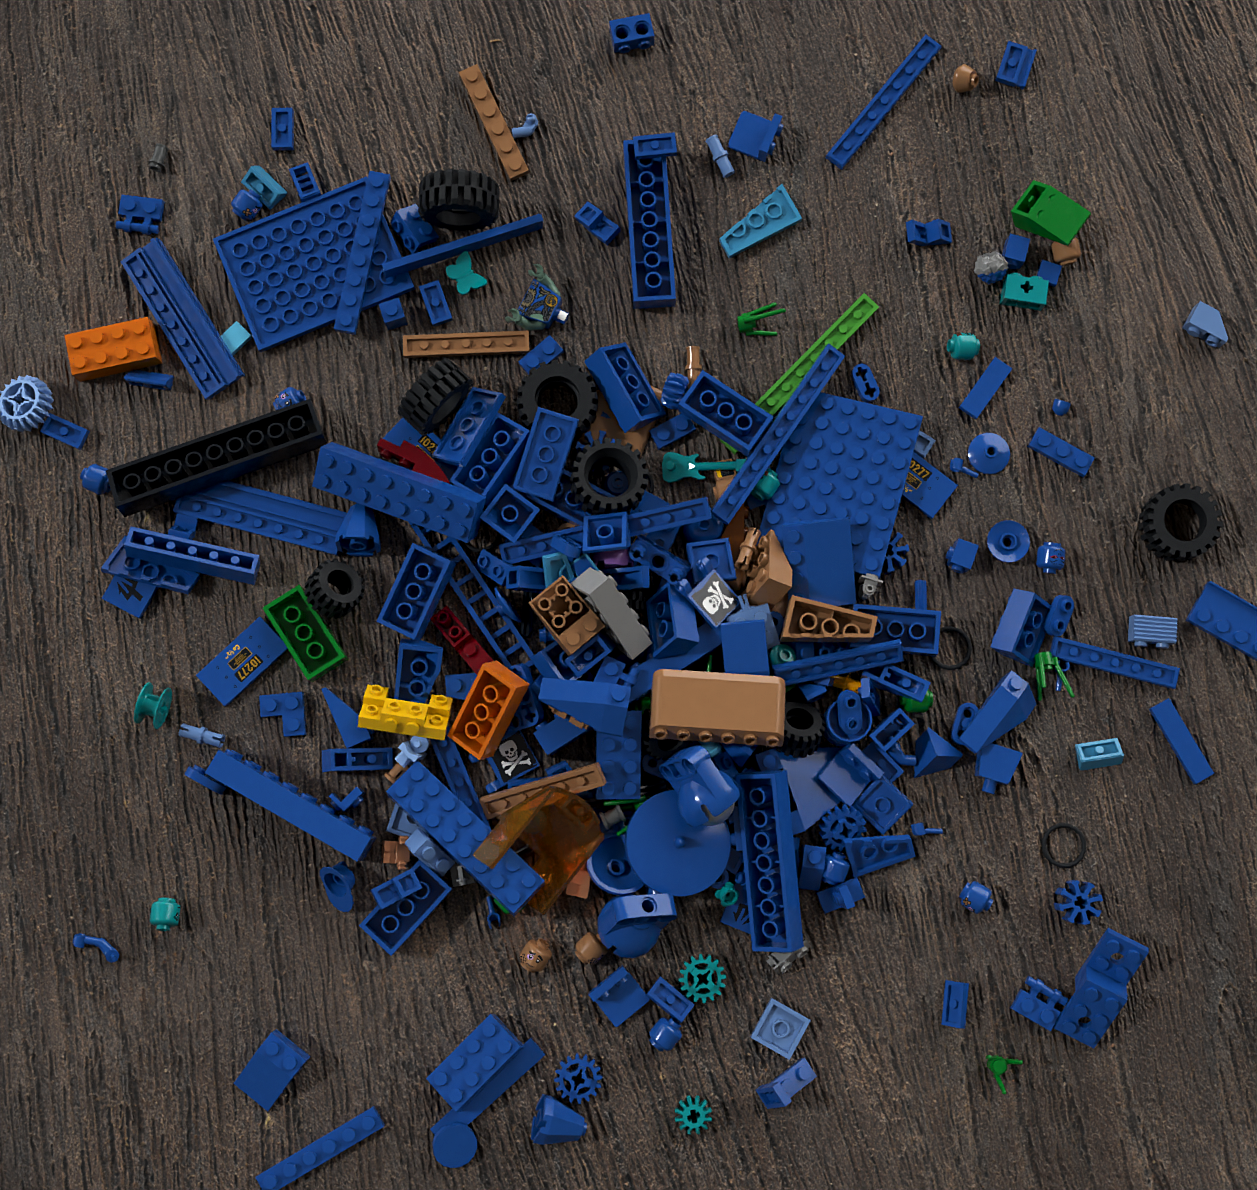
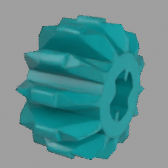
(701, 1117)

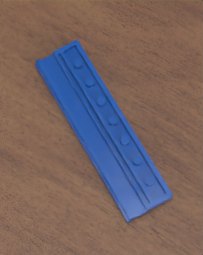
(182, 318)
(265, 515)
(1226, 618)

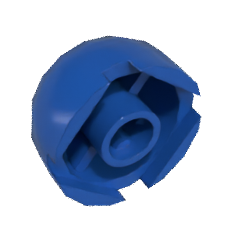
(703, 530)

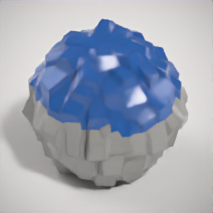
(991, 267)

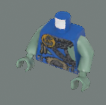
(539, 305)

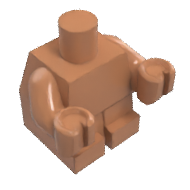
(396, 852)
(580, 884)

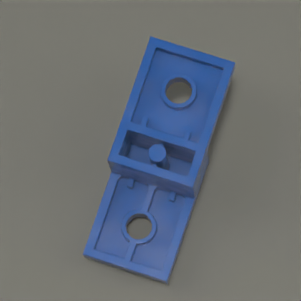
(1101, 988)

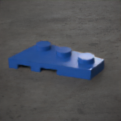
(877, 852)

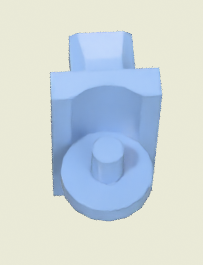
(412, 751)

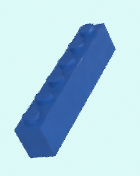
(192, 555)

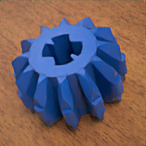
(674, 390)

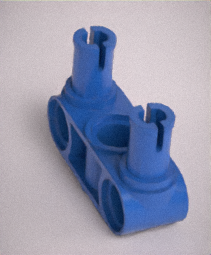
(644, 551)

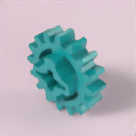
(709, 969)

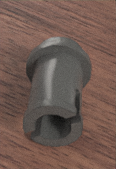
(157, 161)

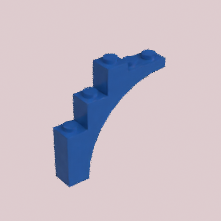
(533, 580)

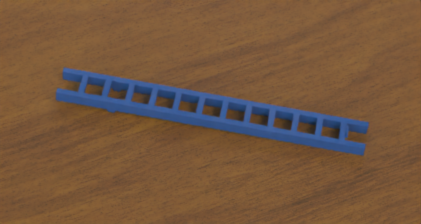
(486, 591)

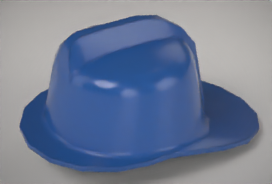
(338, 885)

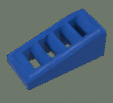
(308, 194)

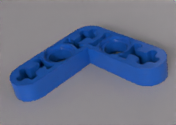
(524, 712)

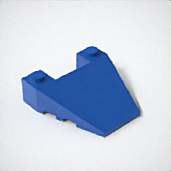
(807, 791)

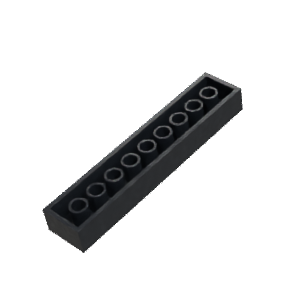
(216, 458)

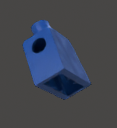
(891, 729)
(996, 765)

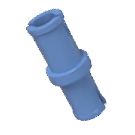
(720, 156)
(202, 735)

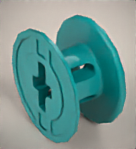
(152, 705)

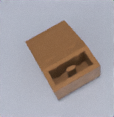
(768, 572)
(566, 615)

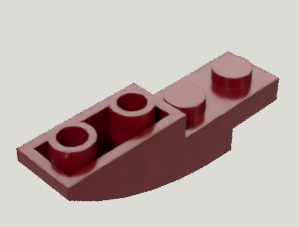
(411, 457)
(461, 639)

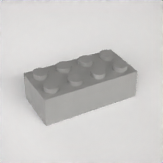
(612, 609)

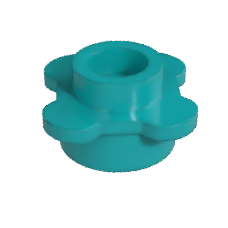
(730, 898)

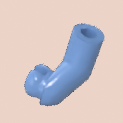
(528, 128)

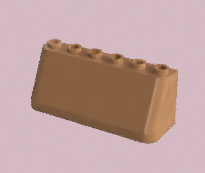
(717, 707)

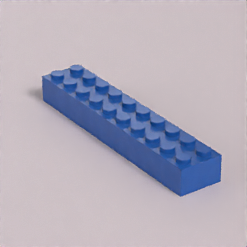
(561, 732)

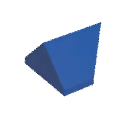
(933, 754)

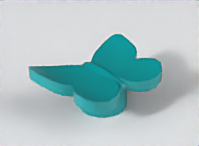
(464, 275)

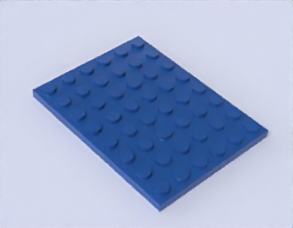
(296, 262)
(846, 464)

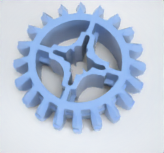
(25, 403)

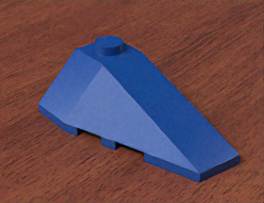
(416, 669)

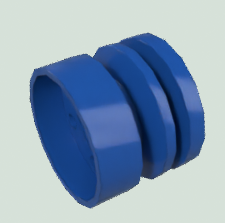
(837, 736)

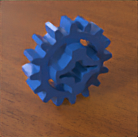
(841, 824)
(588, 1081)

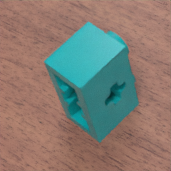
(1014, 295)

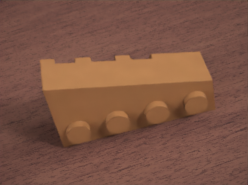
(822, 622)

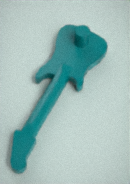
(677, 467)

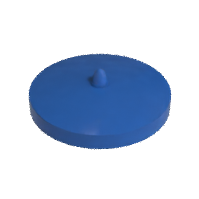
(670, 853)

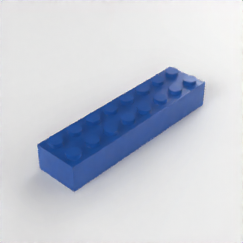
(649, 230)
(399, 491)
(291, 805)
(460, 835)
(769, 861)

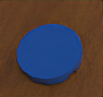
(454, 1145)

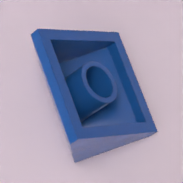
(606, 532)

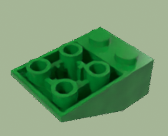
(1049, 213)

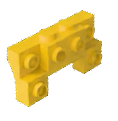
(405, 716)

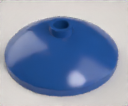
(611, 855)

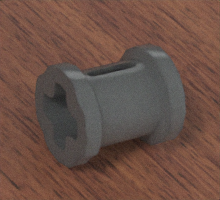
(612, 817)

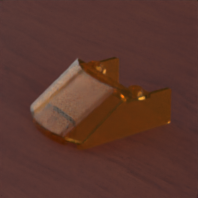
(555, 827)

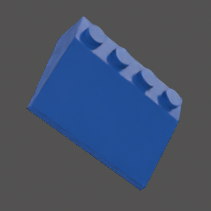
(821, 560)

